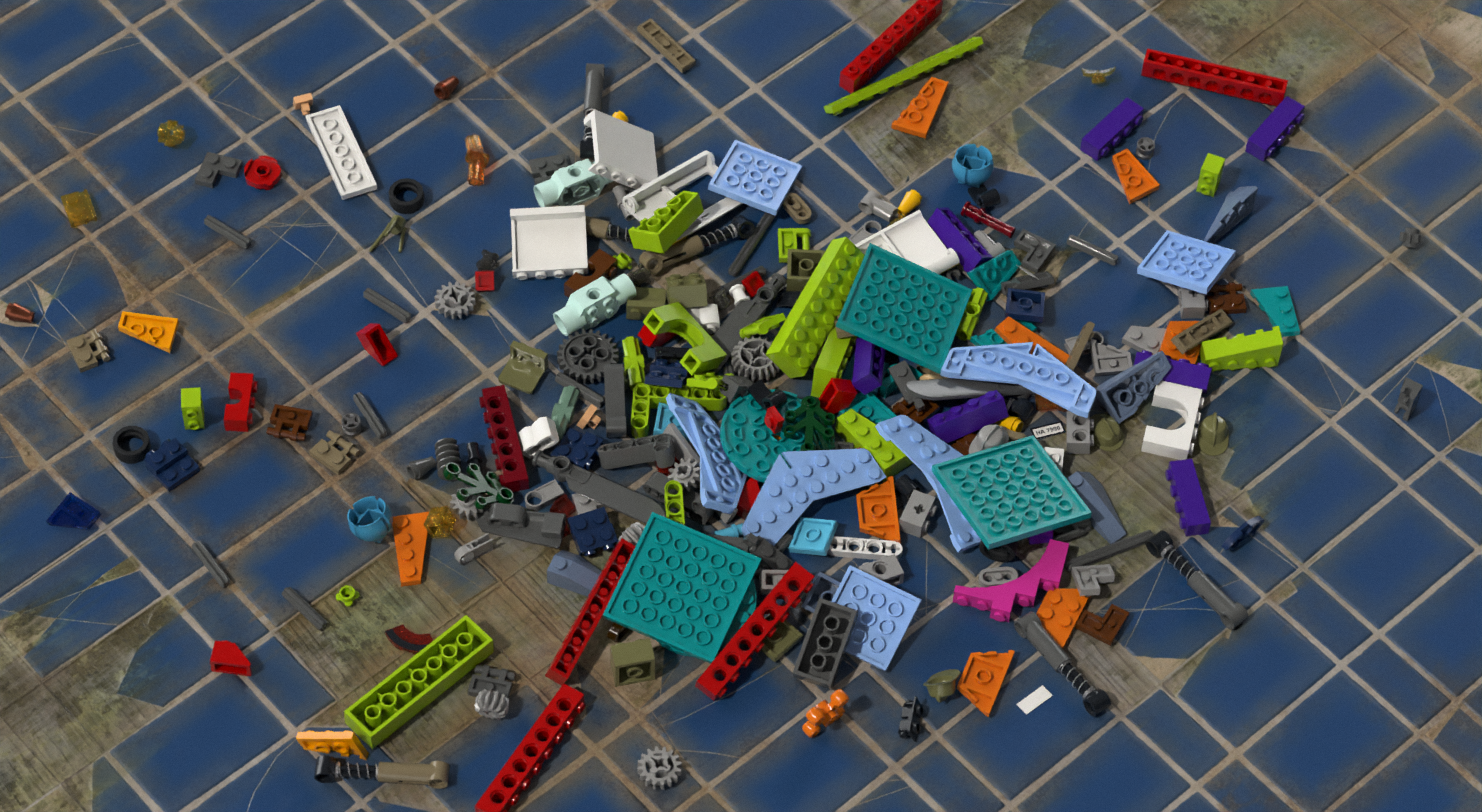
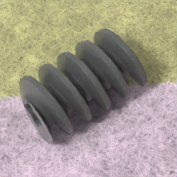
(446, 451)

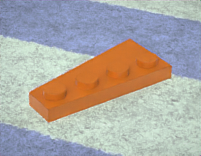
(922, 109)
(1014, 332)

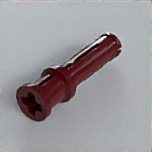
(980, 216)

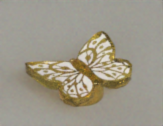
(1098, 76)

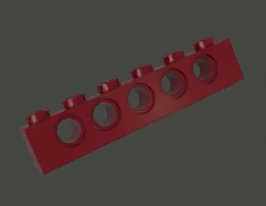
(498, 411)

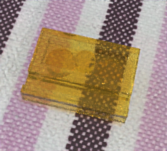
(78, 208)

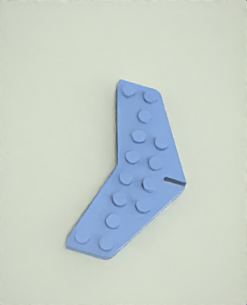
(1015, 365)
(924, 451)
(719, 478)
(811, 478)

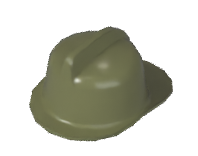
(1106, 433)
(1213, 435)
(942, 684)

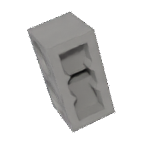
(1079, 432)

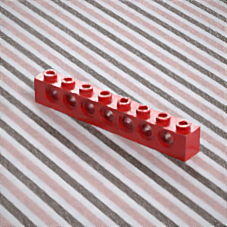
(889, 44)
(1214, 77)
(795, 575)
(590, 613)
(565, 698)

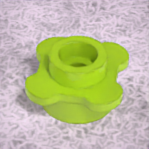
(623, 261)
(347, 590)

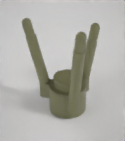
(395, 227)

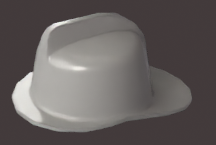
(988, 437)

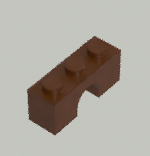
(599, 265)

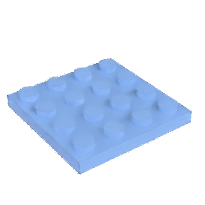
(755, 177)
(1186, 262)
(881, 618)

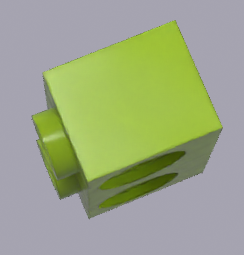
(1210, 174)
(192, 408)

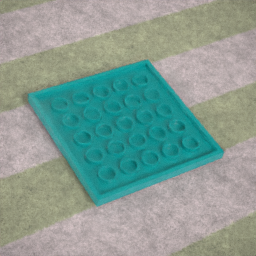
(904, 308)
(1011, 492)
(682, 588)

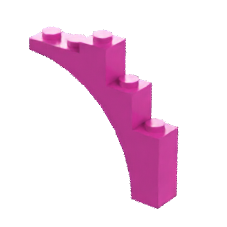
(1023, 590)

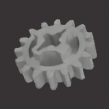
(455, 300)
(659, 767)

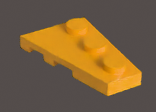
(151, 329)
(341, 742)

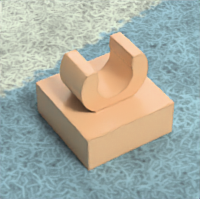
(303, 102)
(589, 418)

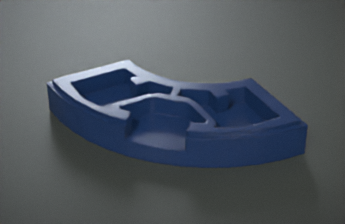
(1246, 530)

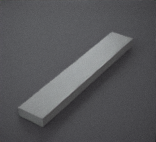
(685, 451)

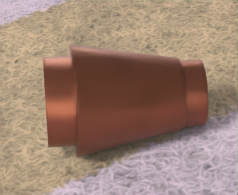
(446, 87)
(19, 313)

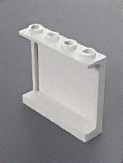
(622, 150)
(549, 242)

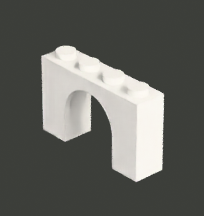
(1176, 442)

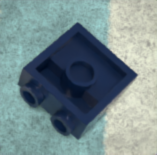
(1025, 305)
(667, 374)
(579, 448)
(171, 464)
(592, 532)

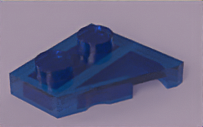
(74, 514)

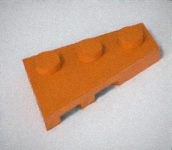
(1133, 176)

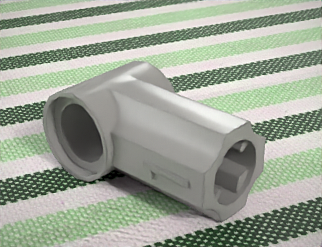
(874, 204)
(992, 247)

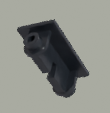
(670, 353)
(912, 711)

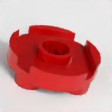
(262, 181)

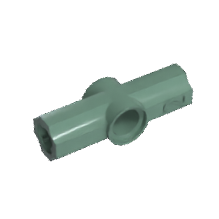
(564, 410)

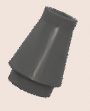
(420, 467)

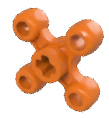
(825, 713)

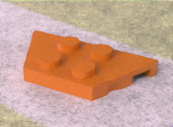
(1168, 348)
(879, 511)
(1061, 612)
(984, 678)

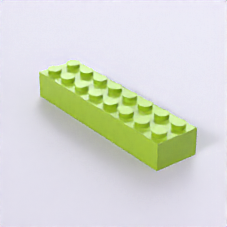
(816, 309)
(418, 682)

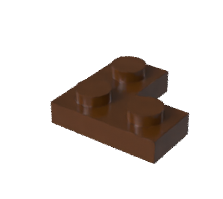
(1103, 628)

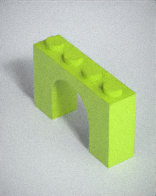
(674, 318)

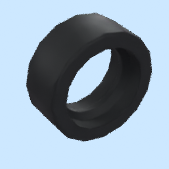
(404, 185)
(127, 432)
(1000, 554)

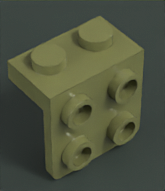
(644, 302)
(524, 367)

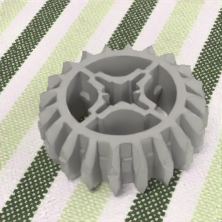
(752, 353)

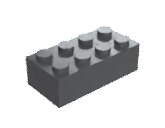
(825, 643)

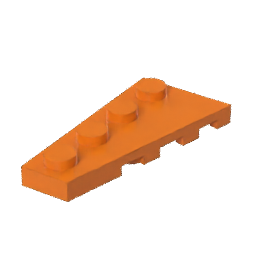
(410, 546)

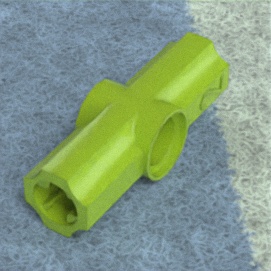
(971, 314)
(633, 361)

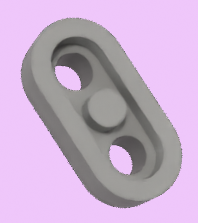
(996, 576)

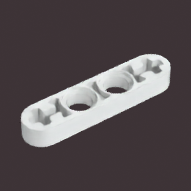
(864, 545)

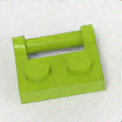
(788, 240)
(762, 325)
(706, 380)

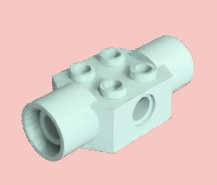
(570, 186)
(594, 303)

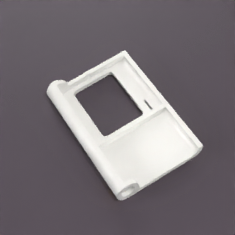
(658, 192)
(915, 242)

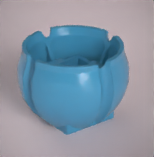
(972, 165)
(370, 519)

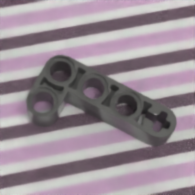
(614, 400)
(637, 451)
(691, 500)

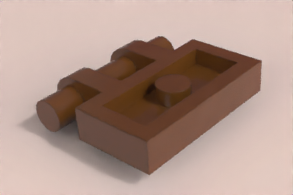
(1230, 303)
(289, 417)
(919, 417)

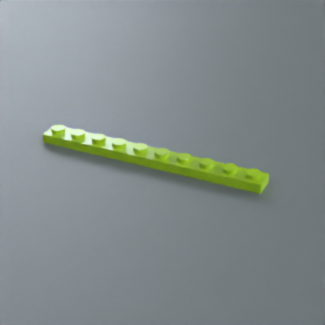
(908, 73)

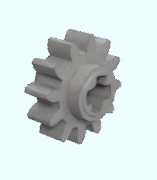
(685, 473)
(465, 508)

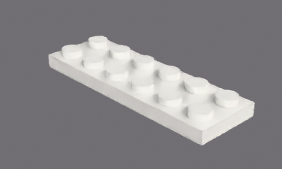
(341, 152)

